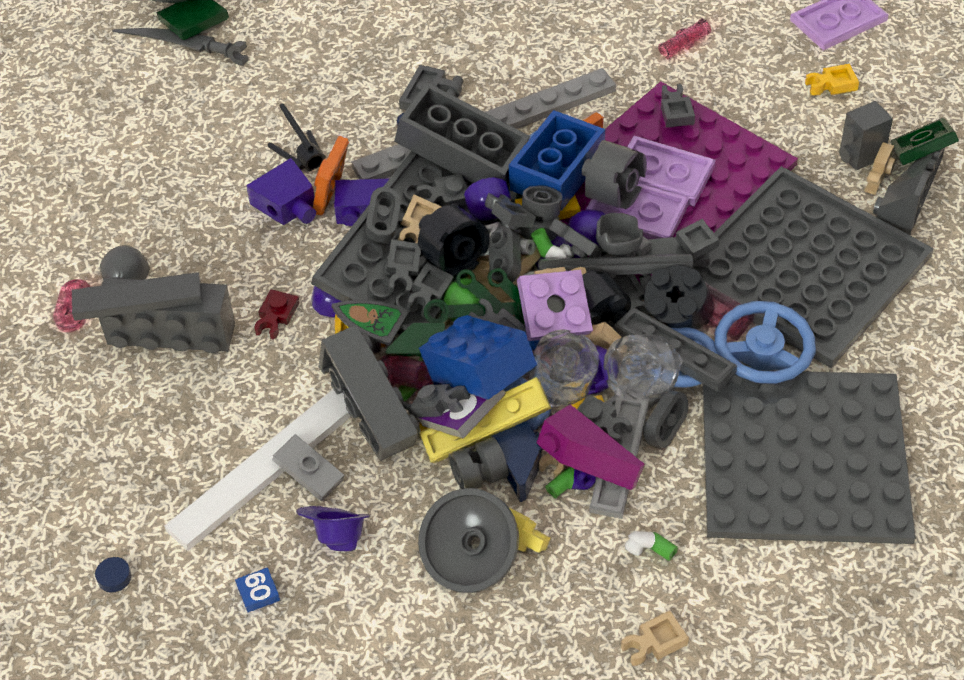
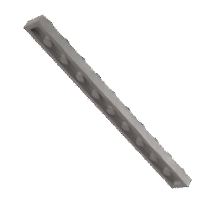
(516, 114)

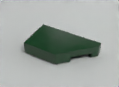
(412, 338)

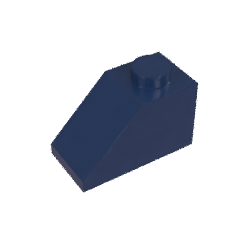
(522, 457)

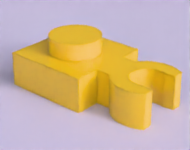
(835, 79)

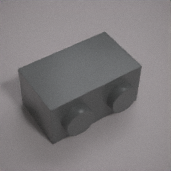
(863, 134)

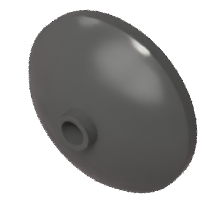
(448, 536)

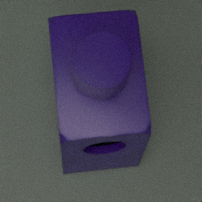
(283, 194)

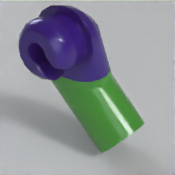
(570, 479)

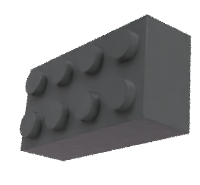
(458, 136)
(192, 327)

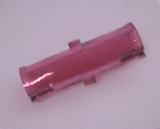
(684, 38)

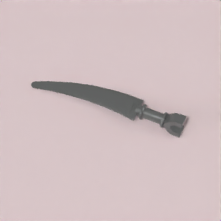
(197, 42)

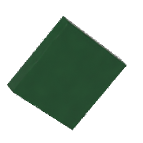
(192, 17)
(924, 141)

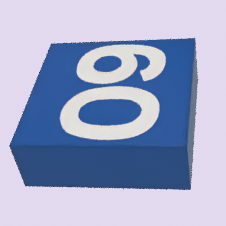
(257, 590)

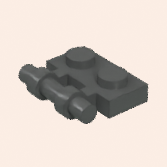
(433, 76)

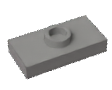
(308, 467)

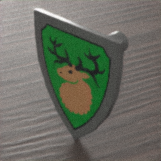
(375, 318)

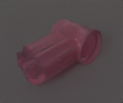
(407, 371)

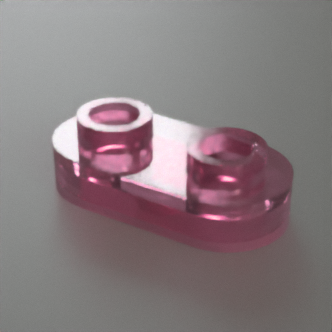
(64, 306)

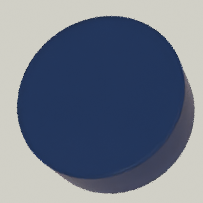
(113, 574)

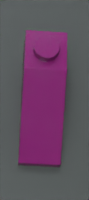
(586, 447)

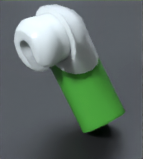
(547, 249)
(650, 540)

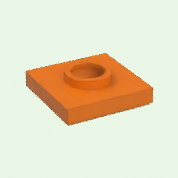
(329, 171)

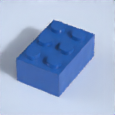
(556, 156)
(478, 356)

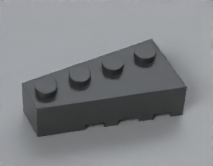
(368, 392)

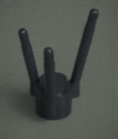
(308, 153)

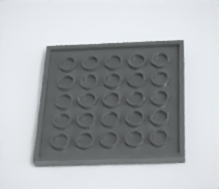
(813, 256)
(807, 460)

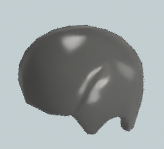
(618, 234)
(124, 263)

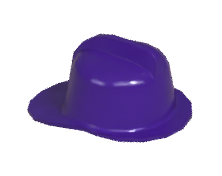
(335, 526)

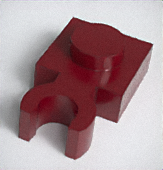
(276, 309)

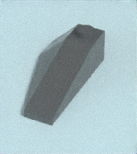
(908, 193)

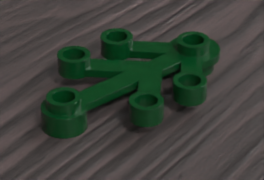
(478, 291)

